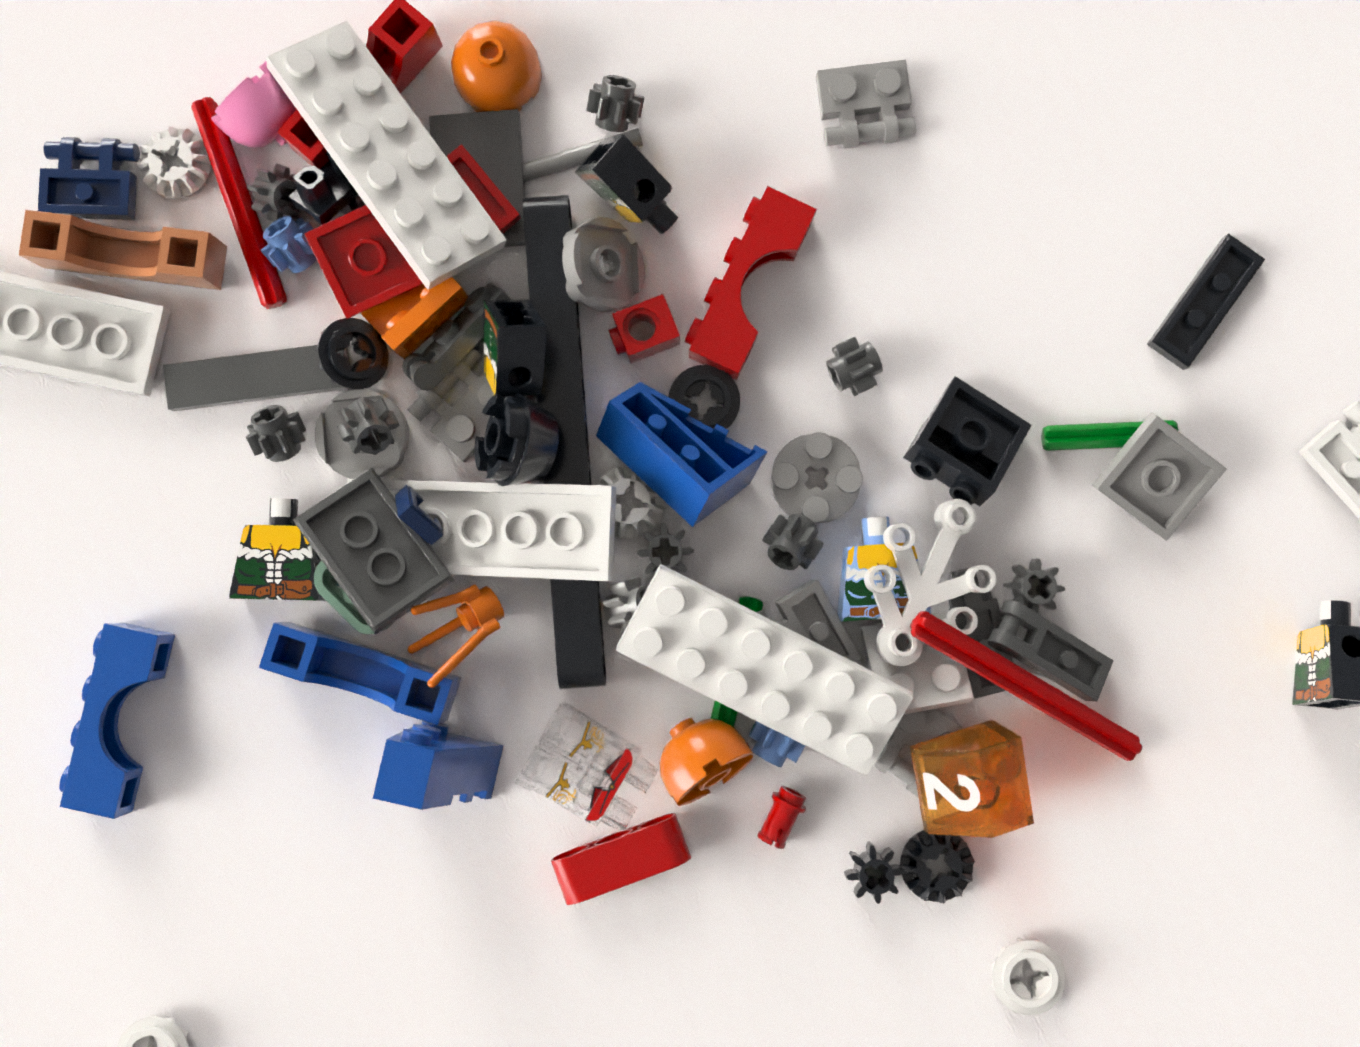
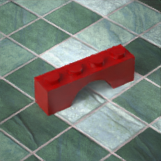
(402, 46)
(773, 234)

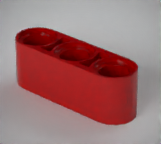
(621, 859)

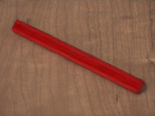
(1025, 685)

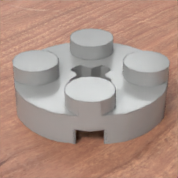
(583, 271)
(818, 452)
(339, 453)

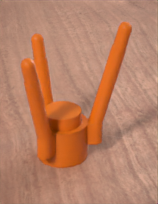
(478, 611)

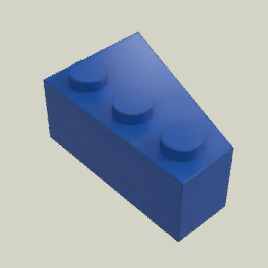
(675, 454)
(430, 766)

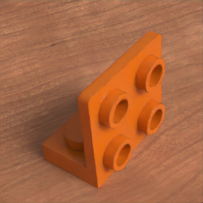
(415, 315)

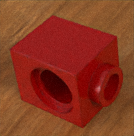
(653, 311)

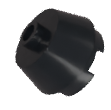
(517, 440)

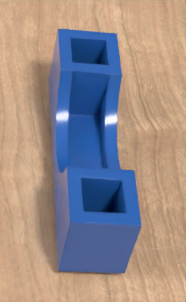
(349, 666)
(101, 772)

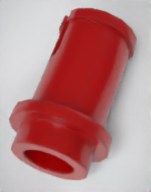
(782, 816)

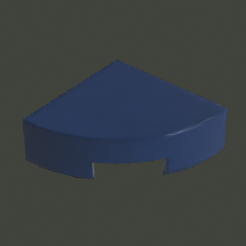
(410, 513)

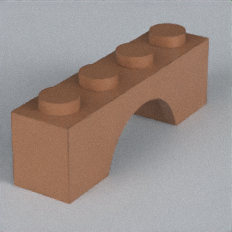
(90, 248)

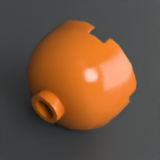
(495, 67)
(701, 757)

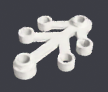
(923, 587)

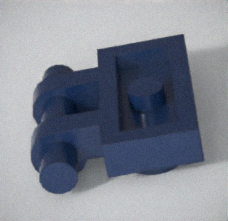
(89, 192)

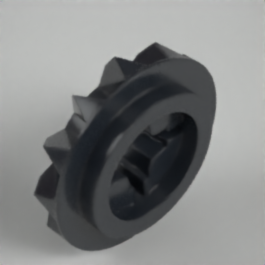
(365, 342)
(722, 390)
(918, 875)

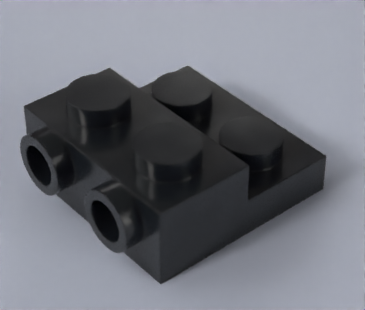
(967, 443)

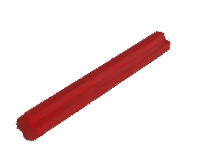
(239, 204)

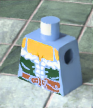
(854, 598)

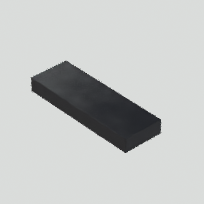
(1205, 301)

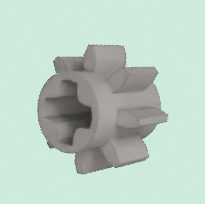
(623, 602)

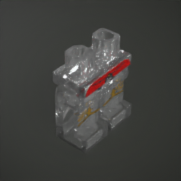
(592, 784)

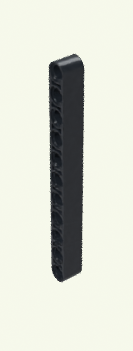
(574, 602)

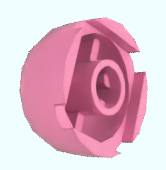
(255, 111)

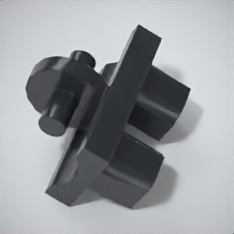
(323, 192)

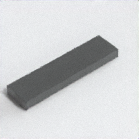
(246, 378)

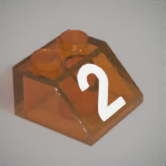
(973, 782)

